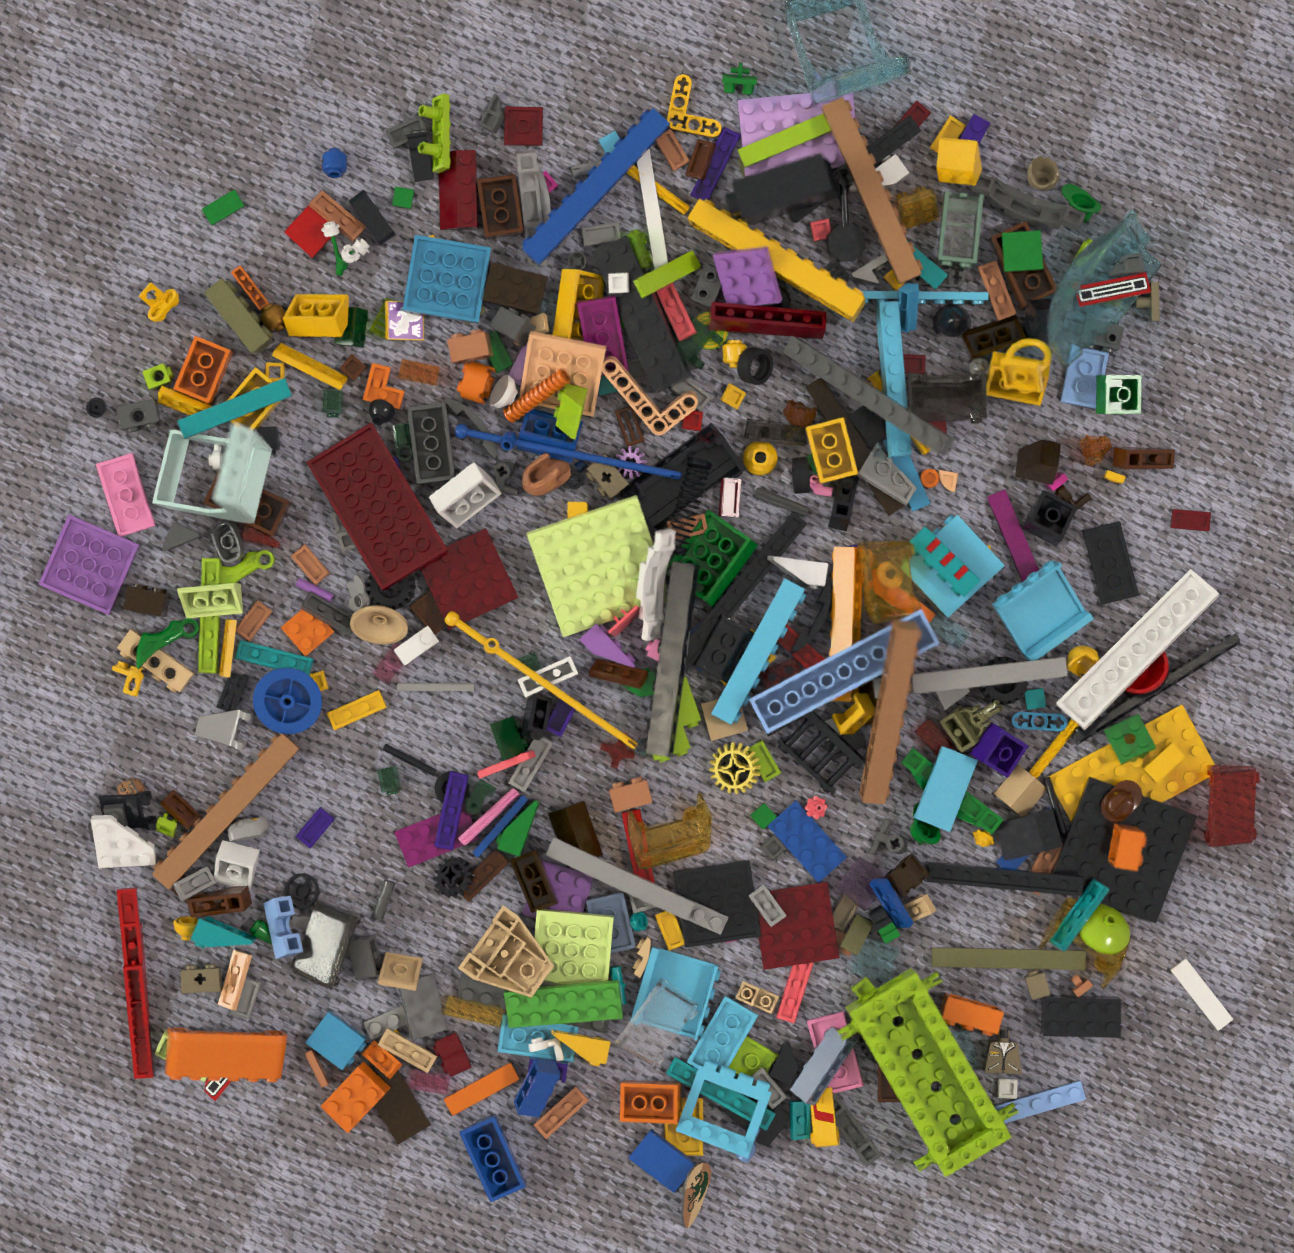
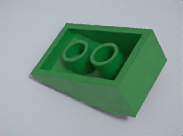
(516, 834)

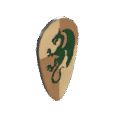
(694, 1192)

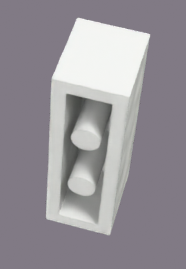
(553, 673)

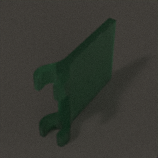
(693, 345)

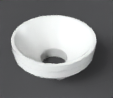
(503, 392)

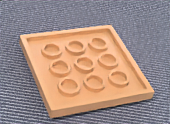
(579, 359)

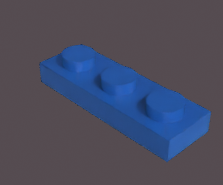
(891, 903)

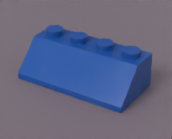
(493, 1158)

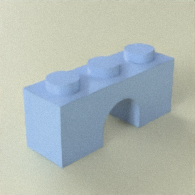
(278, 915)

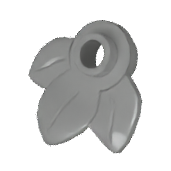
(359, 597)

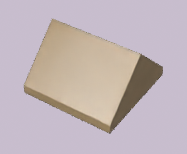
(1020, 791)

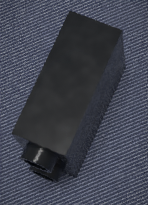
(783, 189)

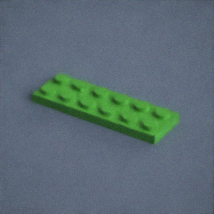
(565, 1004)

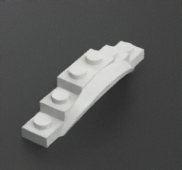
(651, 584)

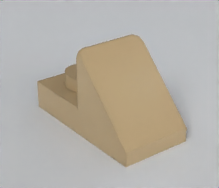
(919, 907)

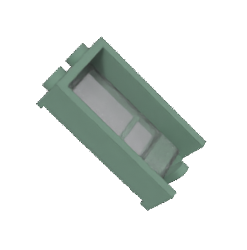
(960, 230)

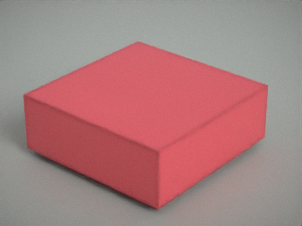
(820, 229)

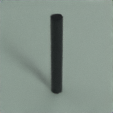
(410, 760)
(1055, 805)

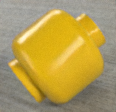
(732, 352)

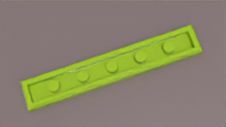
(784, 140)
(209, 626)

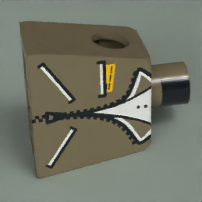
(1002, 1055)

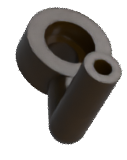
(1065, 495)

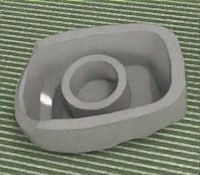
(248, 829)

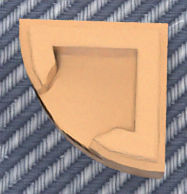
(948, 479)

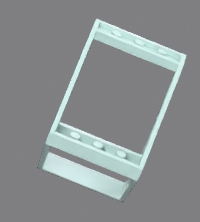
(239, 478)

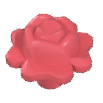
(816, 807)

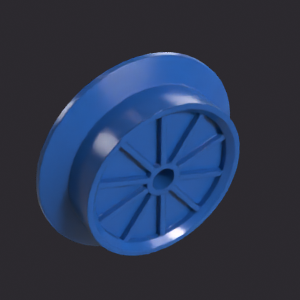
(282, 714)

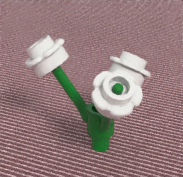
(349, 253)

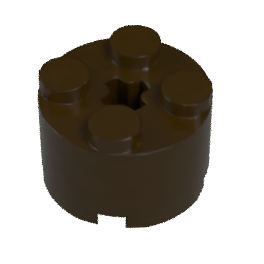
(907, 875)

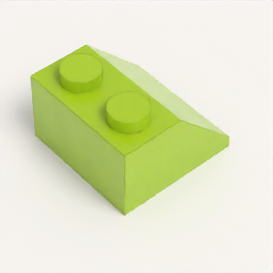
(570, 409)

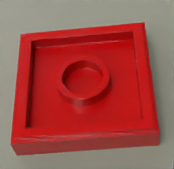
(307, 231)

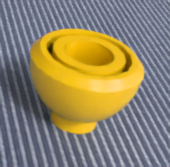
(185, 926)

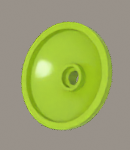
(1106, 930)

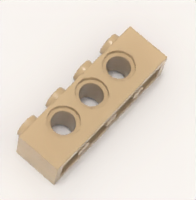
(182, 673)

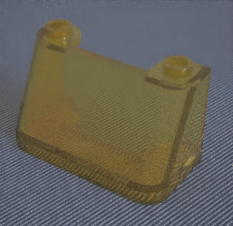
(887, 580)

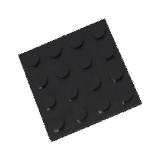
(726, 891)

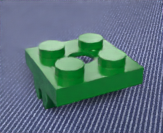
(1130, 752)

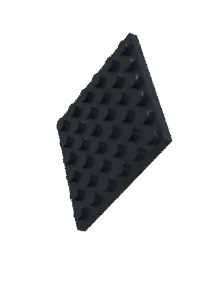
(1088, 847)

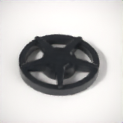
(302, 890)

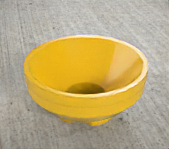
(760, 468)

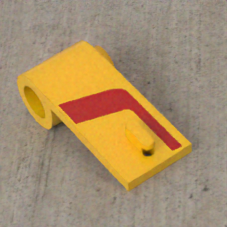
(825, 1131)

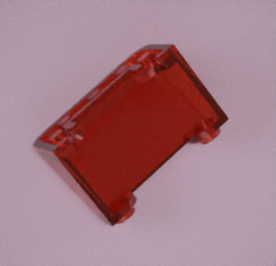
(1231, 805)

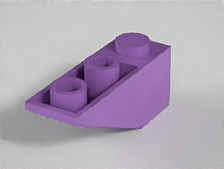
(600, 644)

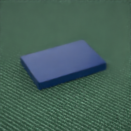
(662, 1160)

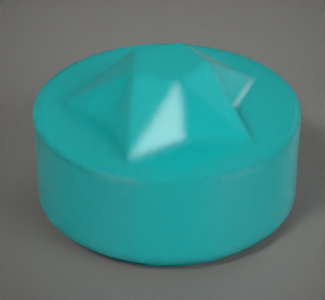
(638, 921)

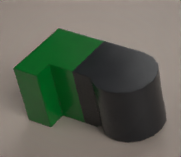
(883, 924)

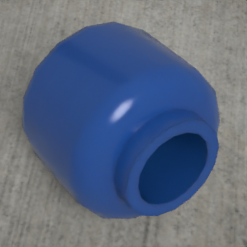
(334, 163)

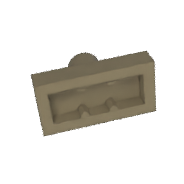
(1150, 302)

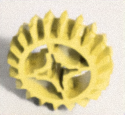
(735, 775)

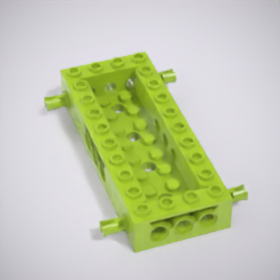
(941, 1060)

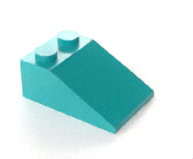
(216, 934)

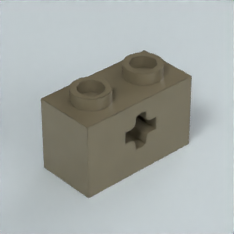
(616, 480)
(191, 984)

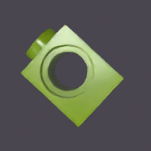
(149, 376)

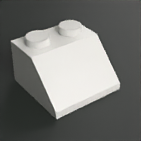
(236, 864)

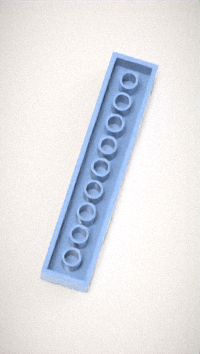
(832, 676)

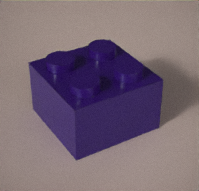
(999, 750)

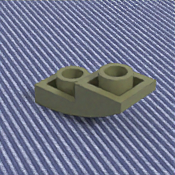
(856, 934)

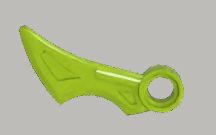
(247, 566)

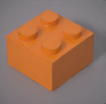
(1126, 847)

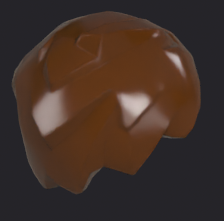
(799, 414)

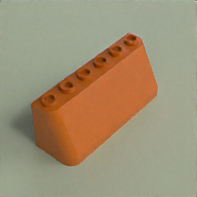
(225, 1055)

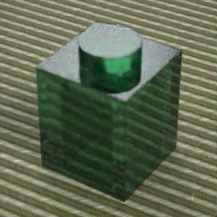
(333, 403)
(389, 780)

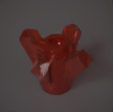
(617, 751)

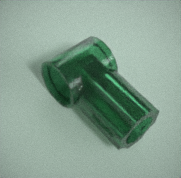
(403, 441)

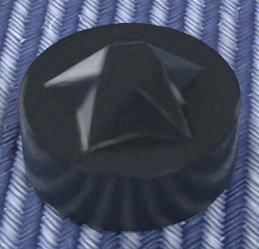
(96, 407)

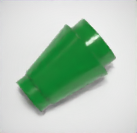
(261, 931)

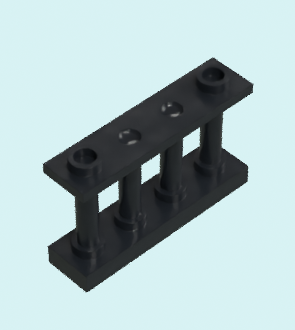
(825, 732)

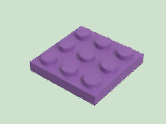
(747, 276)
(570, 887)

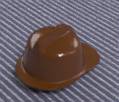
(1121, 801)

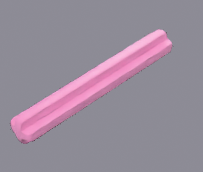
(489, 816)

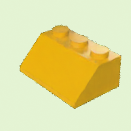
(317, 315)

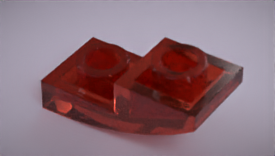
(933, 737)

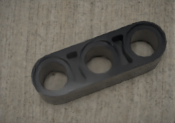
(372, 217)

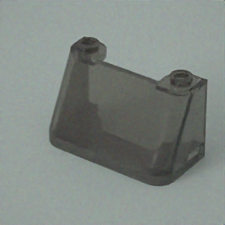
(948, 397)
(325, 944)

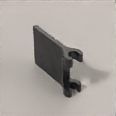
(133, 808)

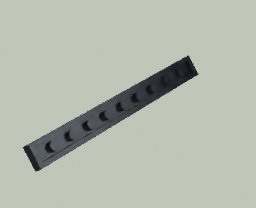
(745, 583)
(1179, 673)

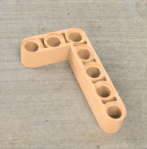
(644, 400)

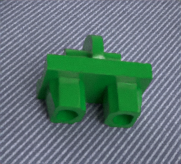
(731, 79)

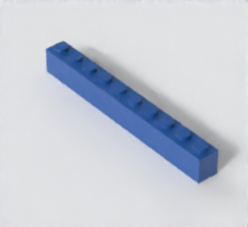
(595, 187)

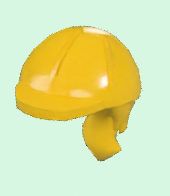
(1081, 660)

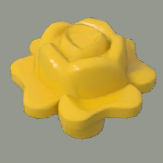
(983, 838)

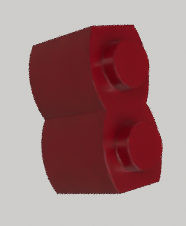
(452, 1054)

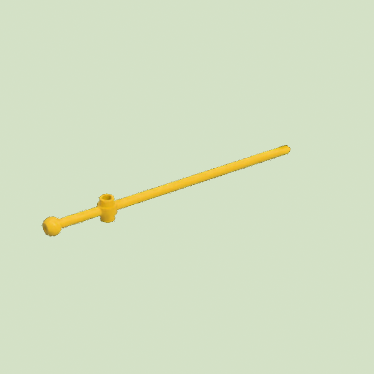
(452, 619)

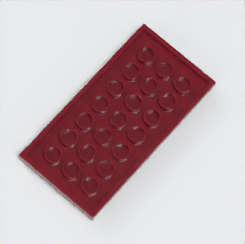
(377, 506)

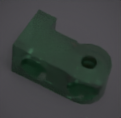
(474, 803)

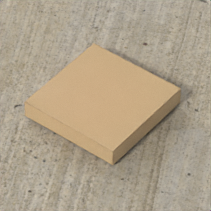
(719, 728)
(400, 971)

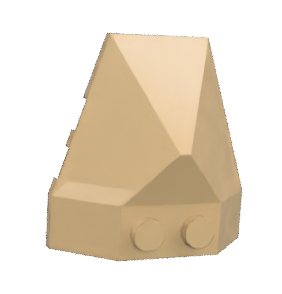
(510, 954)

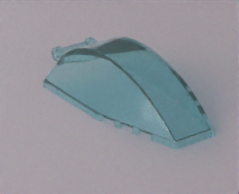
(1075, 326)

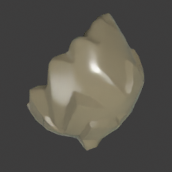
(1043, 174)

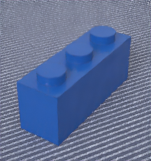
(537, 1088)

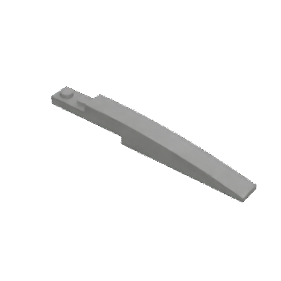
(984, 675)
(636, 886)

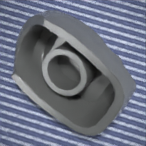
(228, 542)

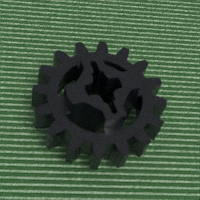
(454, 877)

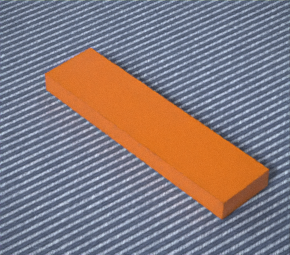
(481, 1088)

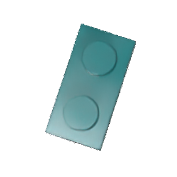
(800, 1120)

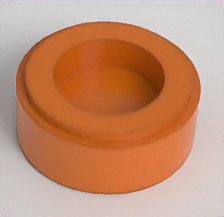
(929, 478)

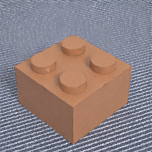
(470, 347)
(630, 794)

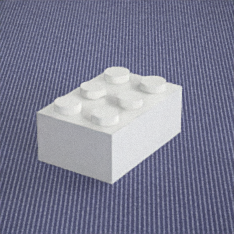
(465, 495)

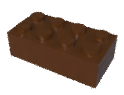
(1025, 284)
(270, 510)

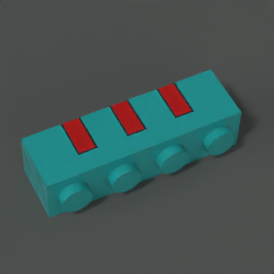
(944, 561)

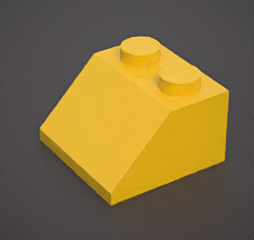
(958, 161)

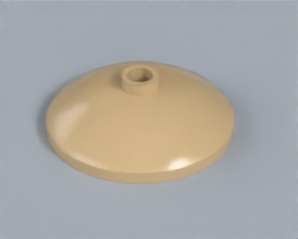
(379, 624)

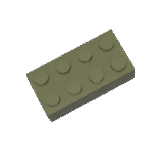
(237, 315)

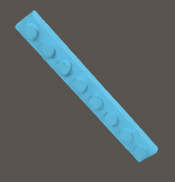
(937, 297)

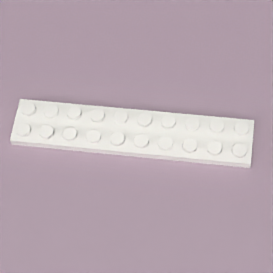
(1137, 649)

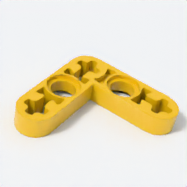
(681, 112)

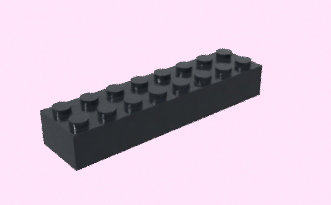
(643, 318)

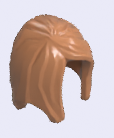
(545, 475)

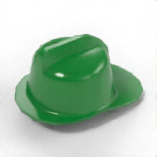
(1081, 200)
(924, 832)

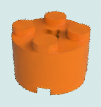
(476, 382)

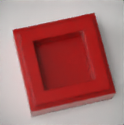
(693, 421)

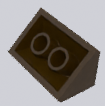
(992, 337)
(576, 828)
(534, 880)

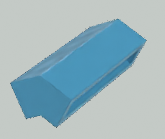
(908, 306)

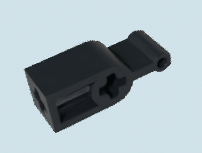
(420, 162)

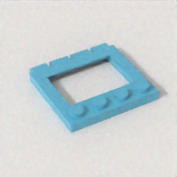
(716, 1135)

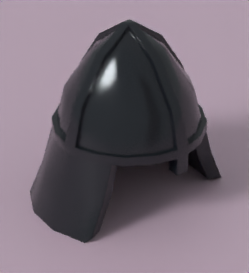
(951, 320)

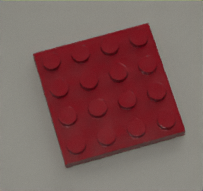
(469, 578)
(805, 932)

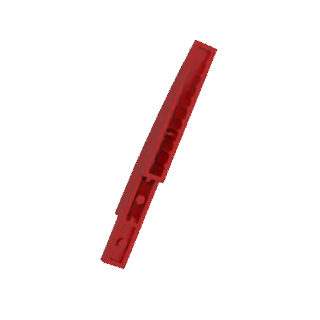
(135, 982)

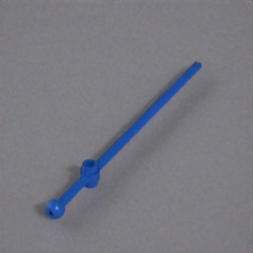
(509, 441)

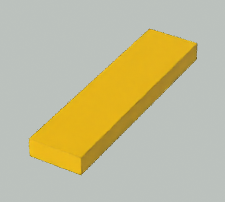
(310, 366)

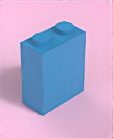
(336, 1040)

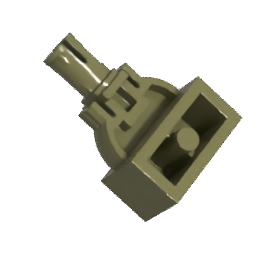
(967, 724)

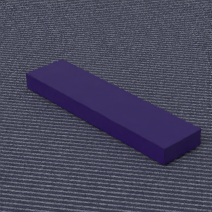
(724, 148)
(451, 810)

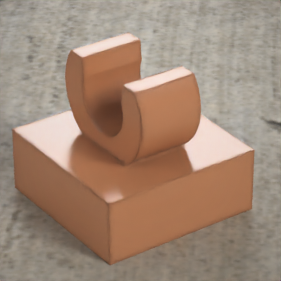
(1080, 986)

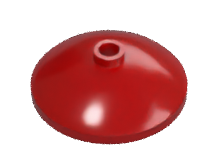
(1151, 677)

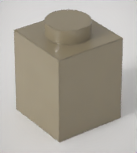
(1037, 984)

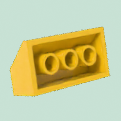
(574, 288)

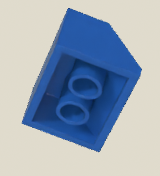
(542, 429)

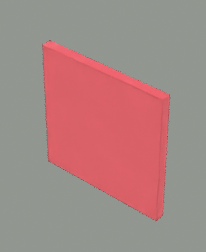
(625, 621)

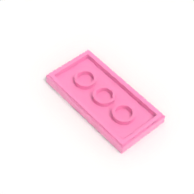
(125, 495)
(849, 1073)

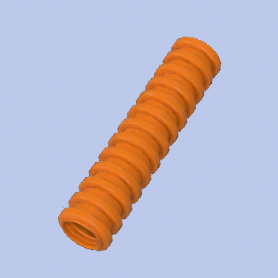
(536, 395)

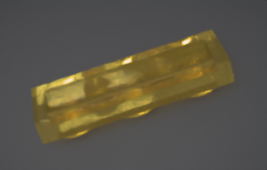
(473, 1011)

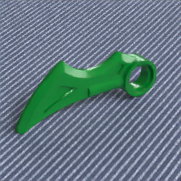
(153, 642)

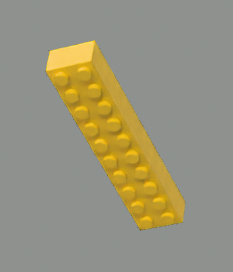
(786, 264)

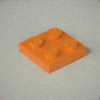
(307, 631)

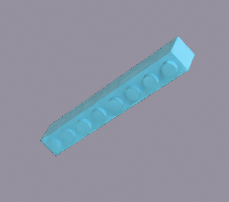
(892, 372)
(758, 651)

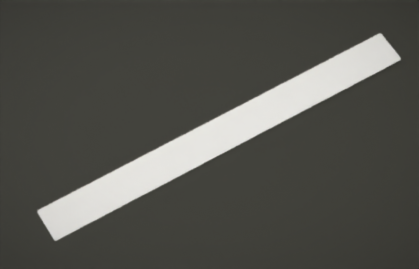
(652, 210)

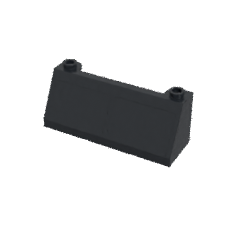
(659, 493)

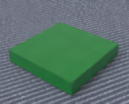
(1022, 251)

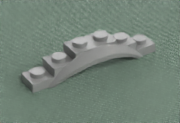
(533, 194)

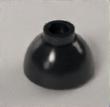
(381, 411)

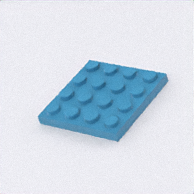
(446, 279)

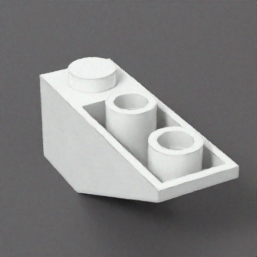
(891, 170)

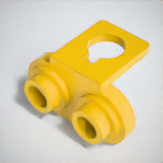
(161, 304)
(132, 672)

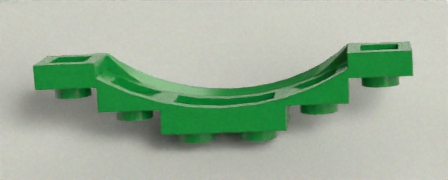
(971, 808)

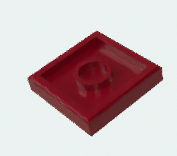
(523, 126)

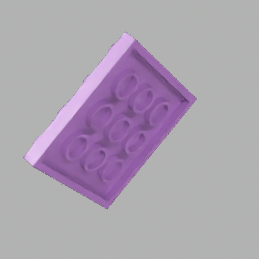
(89, 564)

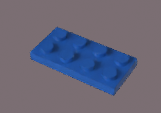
(807, 841)

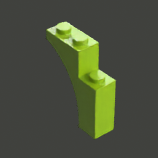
(687, 716)

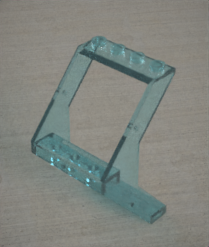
(850, 81)

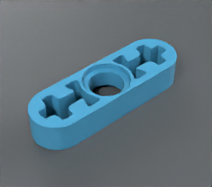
(1053, 727)

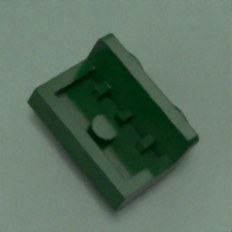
(355, 331)

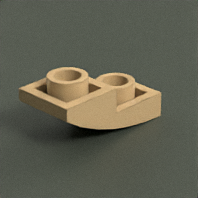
(644, 951)
(757, 997)

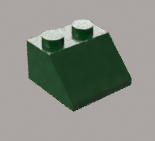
(508, 737)

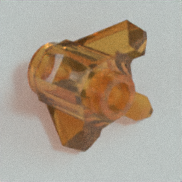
(1094, 448)

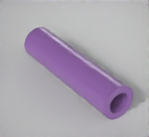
(307, 586)

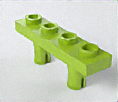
(440, 132)

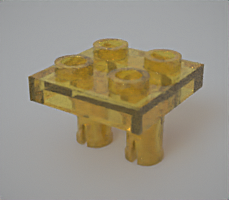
(917, 208)

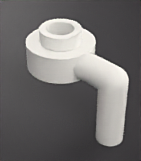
(215, 458)
(540, 1044)

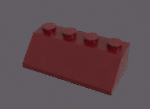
(459, 192)

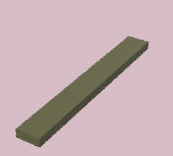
(1008, 958)

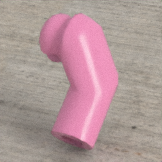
(818, 488)

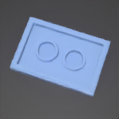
(1080, 378)

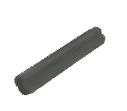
(781, 502)

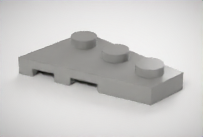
(885, 476)

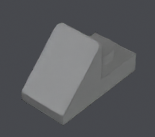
(866, 272)

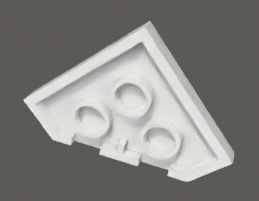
(119, 844)

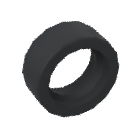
(745, 362)
(800, 475)

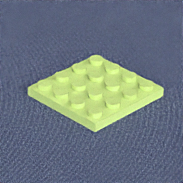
(575, 945)

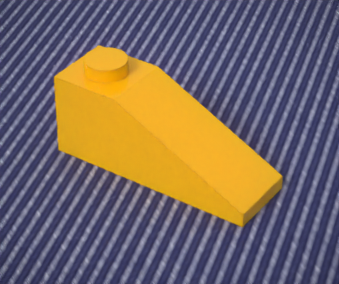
(589, 1047)

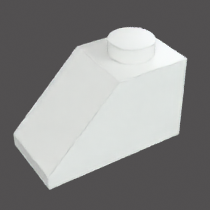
(416, 645)

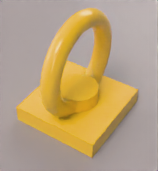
(1021, 373)

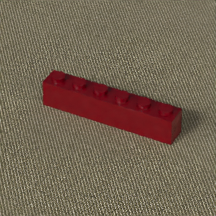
(767, 320)

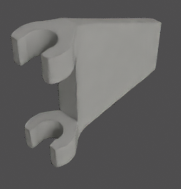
(223, 727)

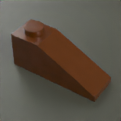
(1143, 458)
(220, 902)

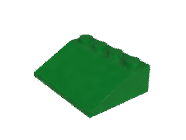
(720, 556)

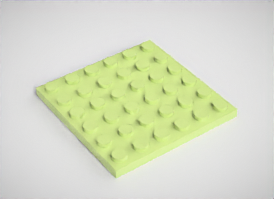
(593, 564)

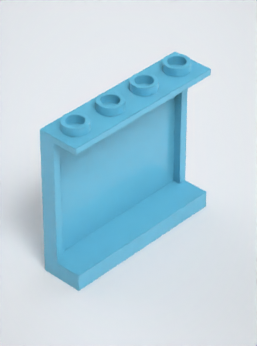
(969, 550)
(1041, 611)
(686, 974)

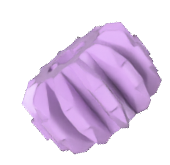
(632, 456)

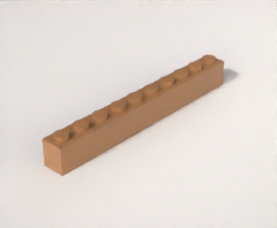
(871, 191)
(889, 711)
(226, 810)

